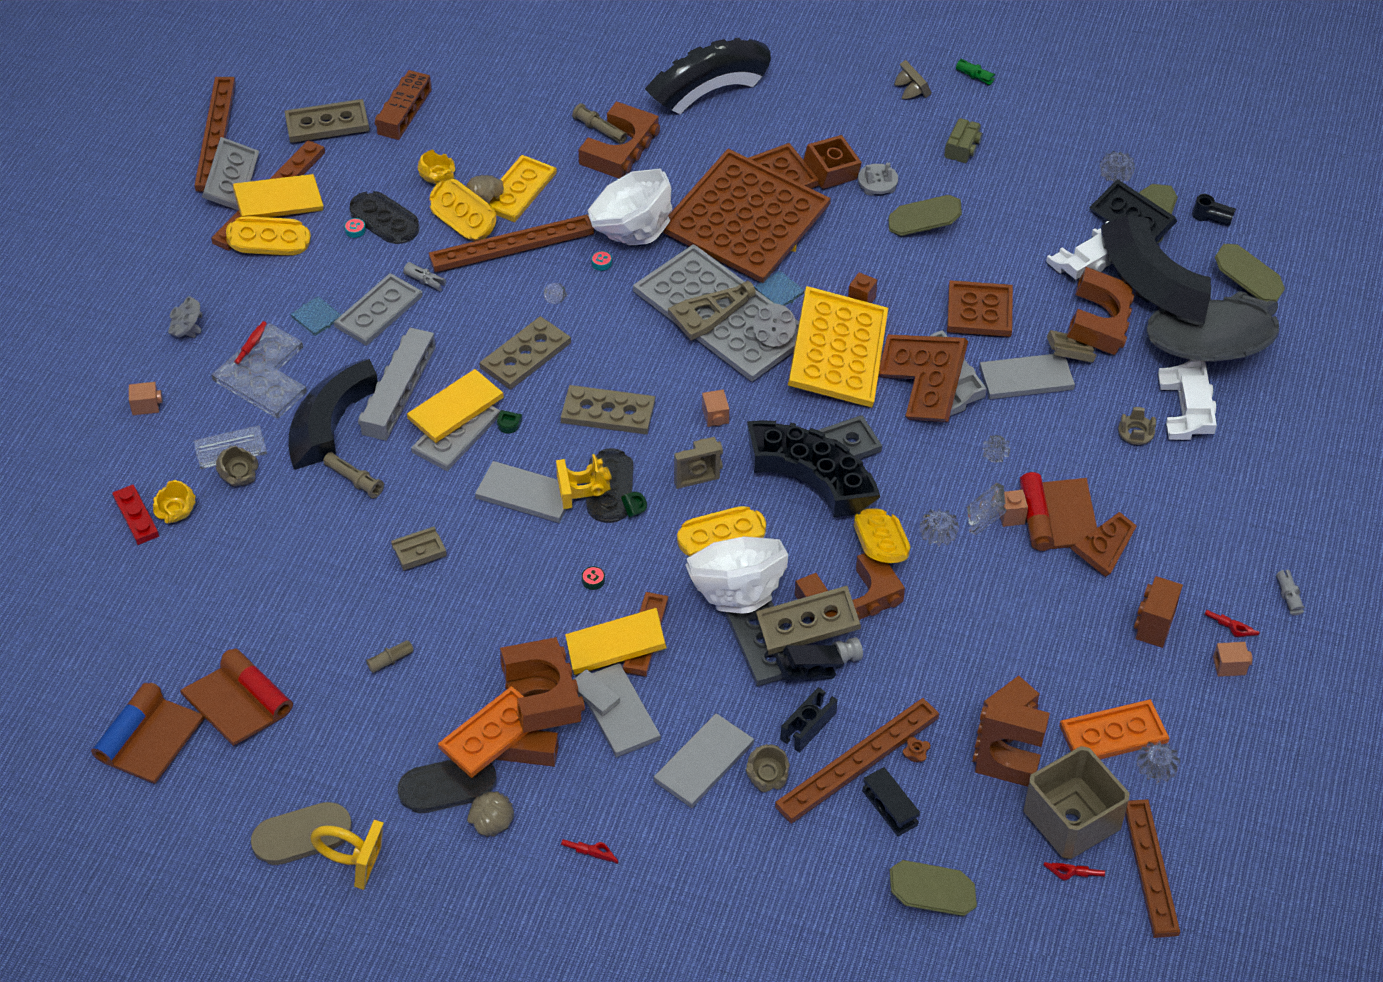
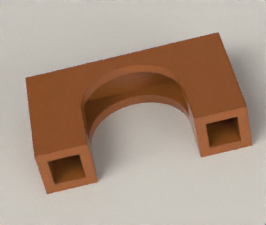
(618, 159)
(1116, 298)
(882, 582)
(546, 660)
(1012, 722)
(536, 746)

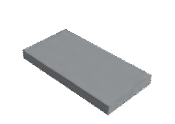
(230, 165)
(378, 309)
(1026, 376)
(456, 444)
(522, 491)
(628, 723)
(703, 760)

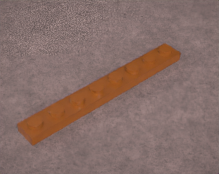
(215, 127)
(296, 166)
(510, 243)
(856, 760)

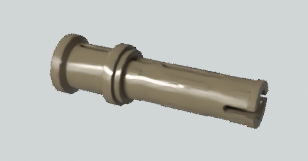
(593, 120)
(360, 479)

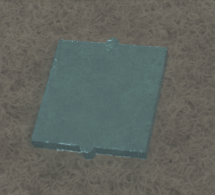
(780, 289)
(316, 316)

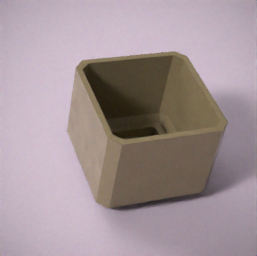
(1080, 787)

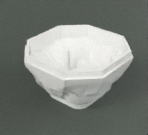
(633, 207)
(738, 572)

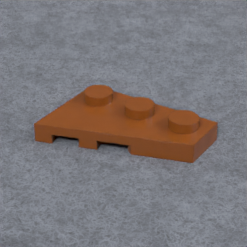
(1106, 543)

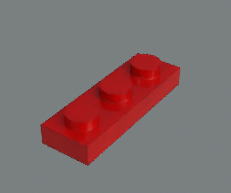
(135, 514)

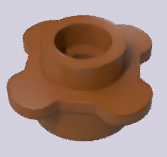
(916, 755)

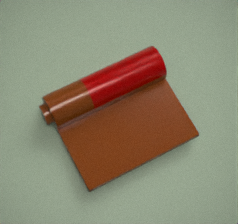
(1057, 511)
(238, 698)

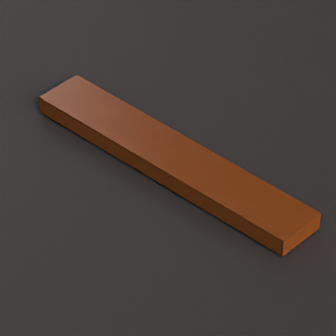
(1151, 869)

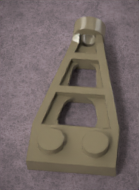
(692, 323)

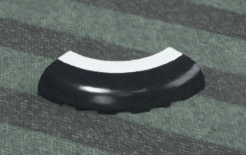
(709, 69)

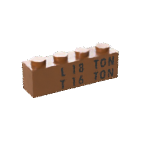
(403, 104)

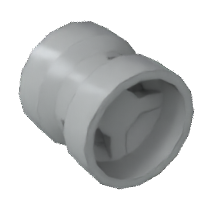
(850, 649)

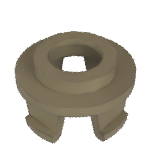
(1137, 420)

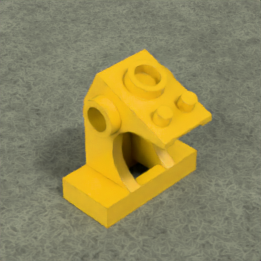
(568, 480)

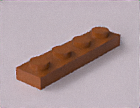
(641, 664)

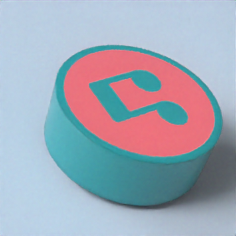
(354, 227)
(601, 260)

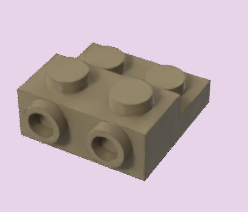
(698, 464)

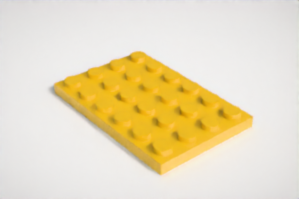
(838, 347)

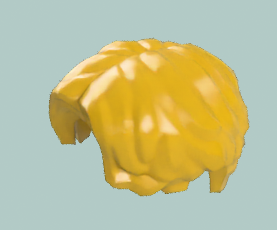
(435, 167)
(174, 502)

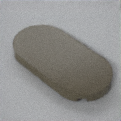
(289, 834)

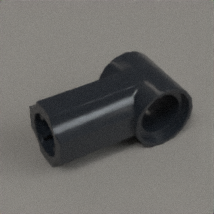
(1207, 208)

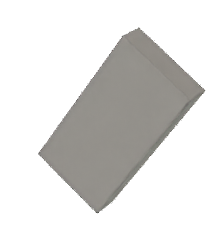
(596, 693)

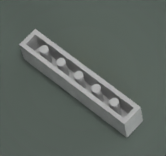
(397, 384)

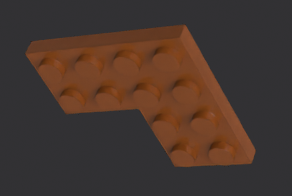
(934, 366)

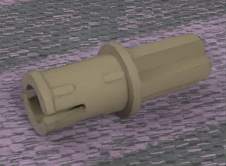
(389, 656)

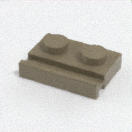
(1069, 347)
(418, 548)

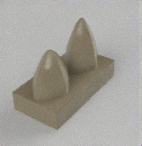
(917, 85)

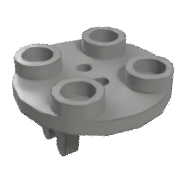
(878, 179)
(184, 318)
(784, 326)

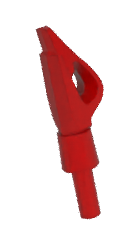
(252, 341)
(1237, 628)
(592, 850)
(1072, 870)

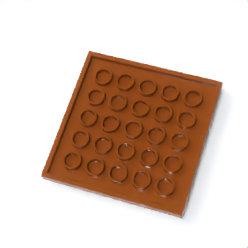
(746, 215)

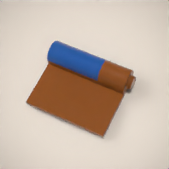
(147, 734)

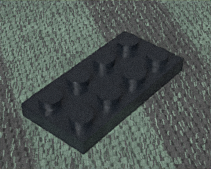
(1123, 200)

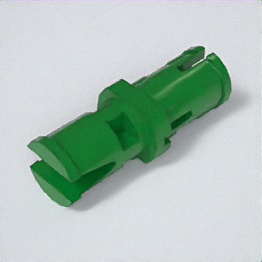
(975, 71)

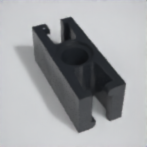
(809, 662)
(808, 728)
(891, 801)

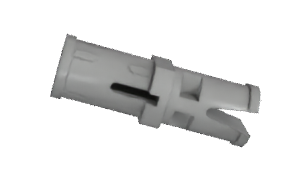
(424, 276)
(1290, 592)

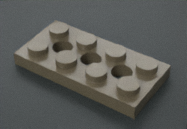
(335, 127)
(525, 363)
(614, 420)
(813, 606)

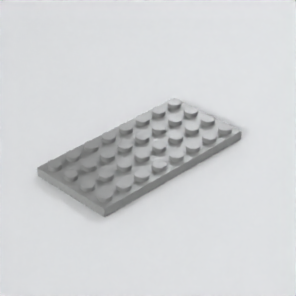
(733, 340)

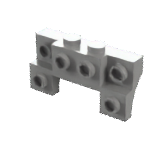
(969, 385)

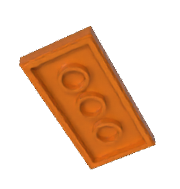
(1115, 729)
(485, 734)

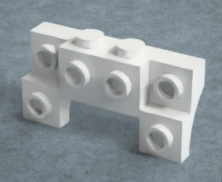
(1088, 254)
(1195, 400)

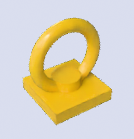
(364, 852)

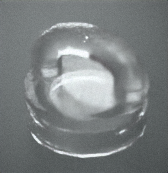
(555, 293)

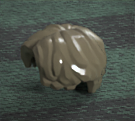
(486, 187)
(236, 466)
(768, 767)
(491, 813)

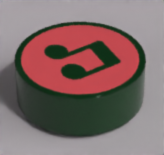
(593, 578)

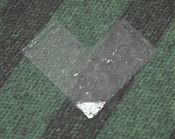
(258, 373)

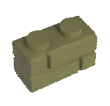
(963, 140)

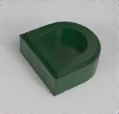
(508, 421)
(634, 503)

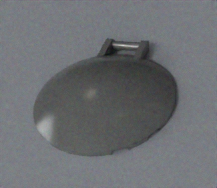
(1230, 332)

